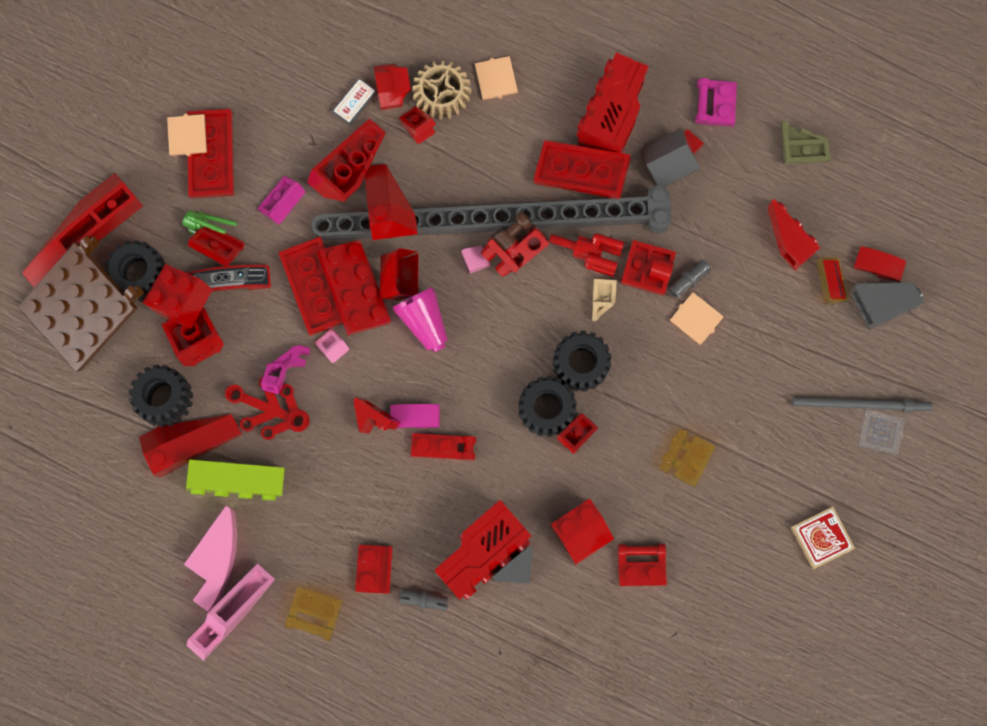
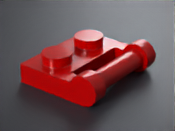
(642, 572)

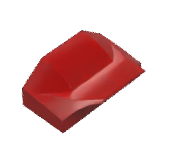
(391, 85)

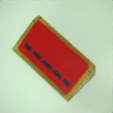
(831, 280)

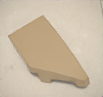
(603, 296)

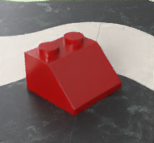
(582, 531)

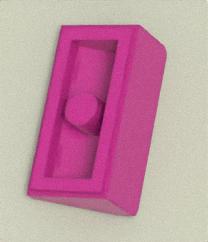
(281, 200)

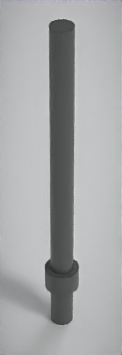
(905, 405)

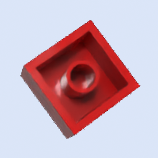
(177, 296)

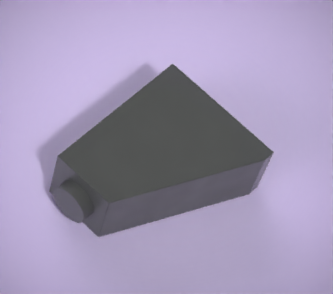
(885, 301)

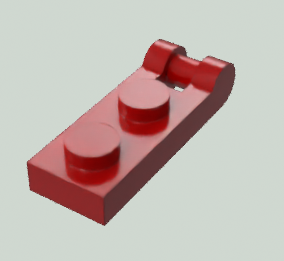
(442, 447)

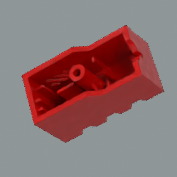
(614, 105)
(483, 549)

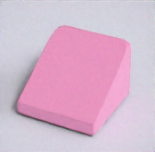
(473, 259)
(332, 345)

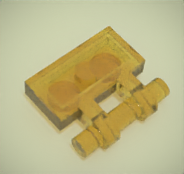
(694, 460)

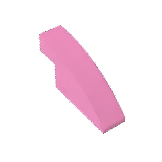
(215, 558)
(229, 612)

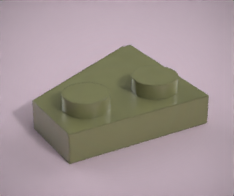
(803, 146)

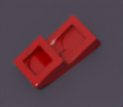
(880, 263)

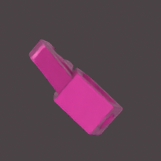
(283, 363)

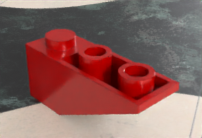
(792, 240)

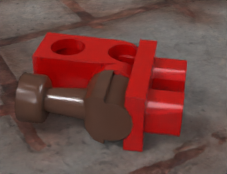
(510, 250)

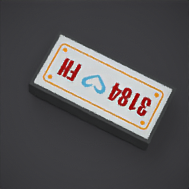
(354, 102)

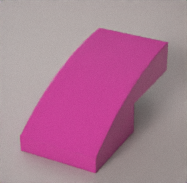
(416, 415)

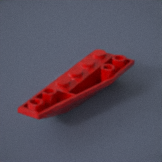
(92, 216)

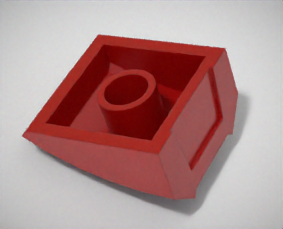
(194, 344)

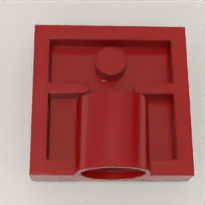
(648, 267)

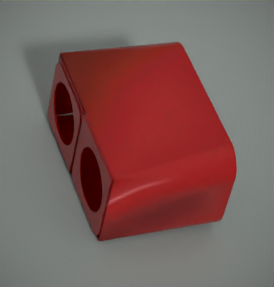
(406, 270)

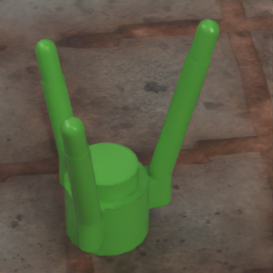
(195, 221)

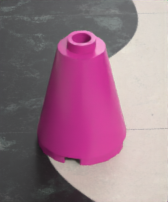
(424, 319)

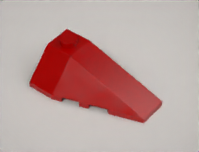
(387, 206)

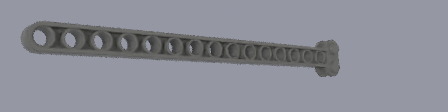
(654, 208)

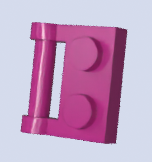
(723, 102)

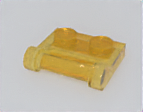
(317, 606)

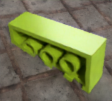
(234, 479)

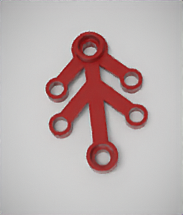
(271, 411)

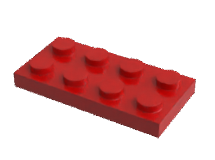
(582, 169)
(213, 172)
(310, 286)
(353, 287)

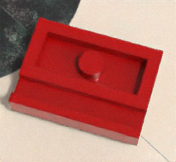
(216, 245)
(374, 569)

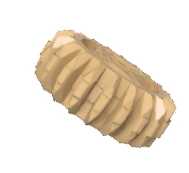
(456, 97)

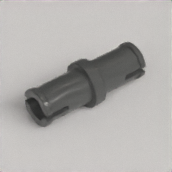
(689, 279)
(424, 600)

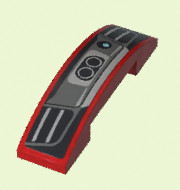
(235, 277)

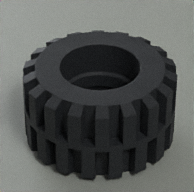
(132, 253)
(588, 343)
(148, 383)
(547, 387)

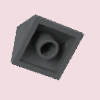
(670, 159)
(517, 570)

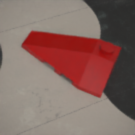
(347, 164)
(175, 445)

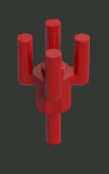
(591, 251)

